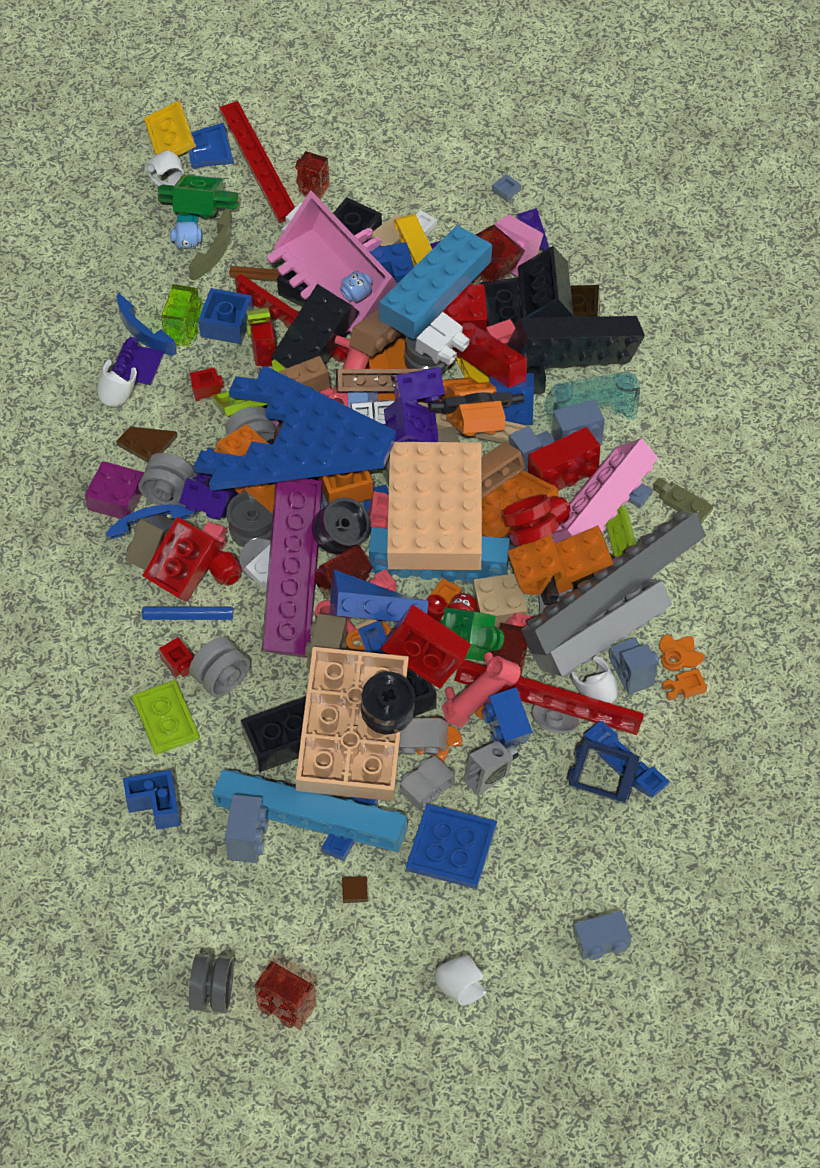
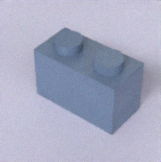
(602, 935)

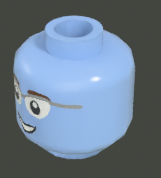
(185, 235)
(356, 286)

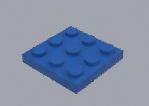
(451, 846)

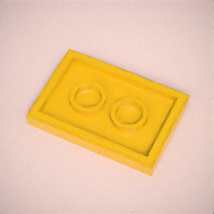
(170, 130)

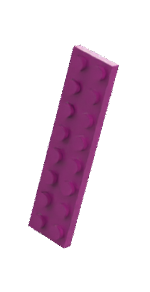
(291, 568)

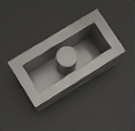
(424, 735)

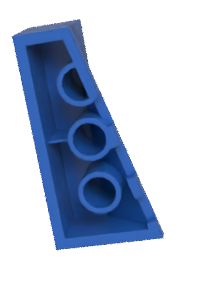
(368, 601)

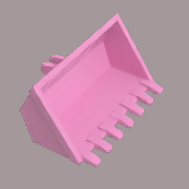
(326, 252)

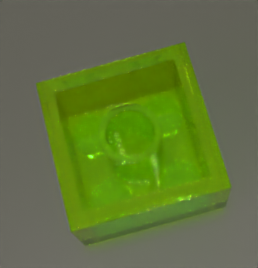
(181, 314)

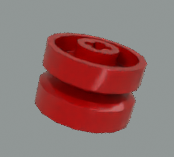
(529, 519)

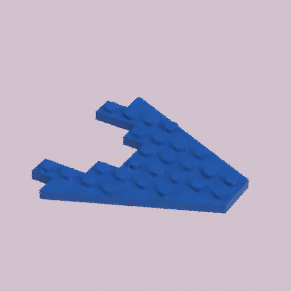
(313, 441)

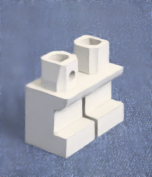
(440, 338)
(372, 409)

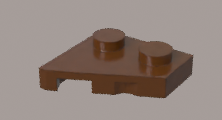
(146, 441)

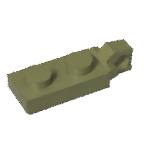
(681, 499)

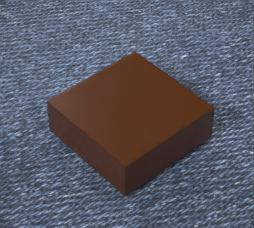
(354, 889)

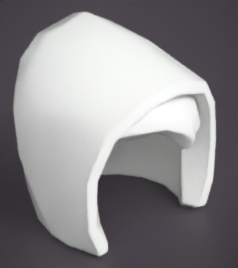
(164, 162)
(112, 389)
(601, 685)
(460, 980)

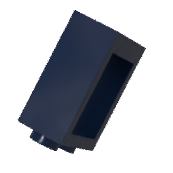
(628, 779)

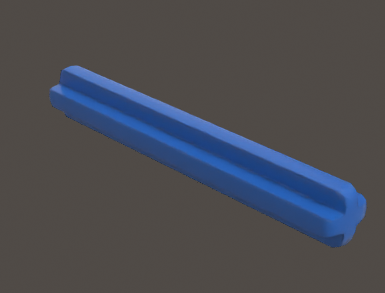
(187, 613)

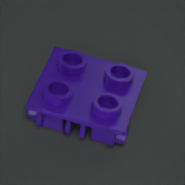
(142, 358)

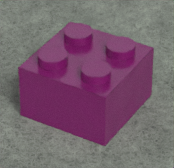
(114, 490)

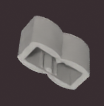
(427, 782)

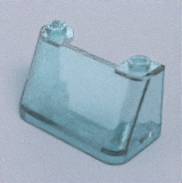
(617, 390)

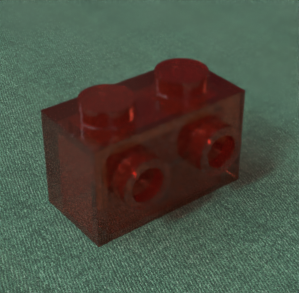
(312, 174)

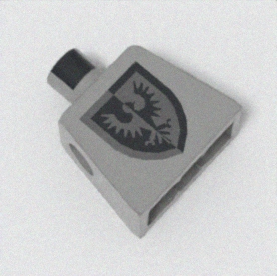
(489, 766)

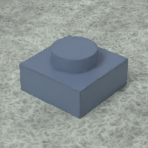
(506, 187)
(640, 495)

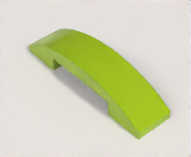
(256, 316)

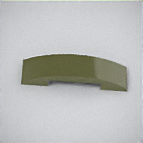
(204, 263)

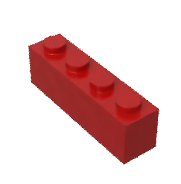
(493, 356)

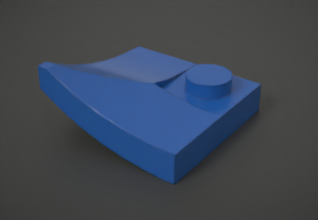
(211, 147)

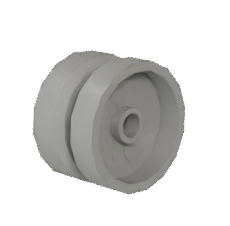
(254, 418)
(164, 479)
(219, 667)

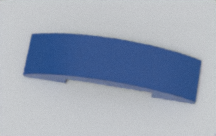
(157, 340)
(121, 529)
(647, 781)

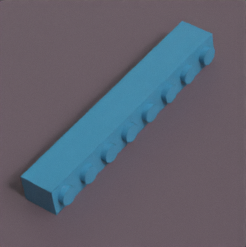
(316, 811)

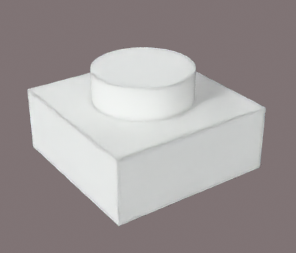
(426, 221)

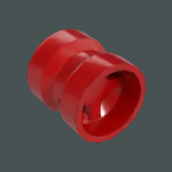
(436, 606)

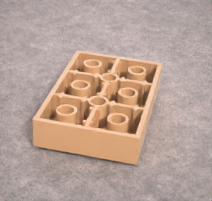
(435, 506)
(336, 745)

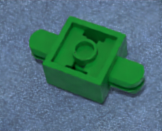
(198, 195)
(476, 629)

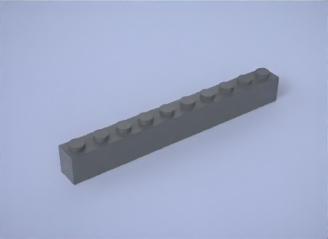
(612, 583)

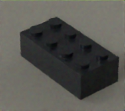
(545, 286)
(315, 328)

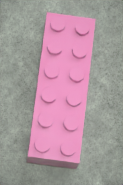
(608, 488)

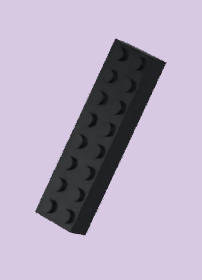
(277, 733)

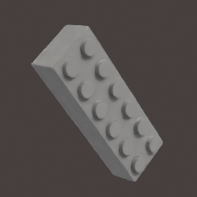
(613, 625)

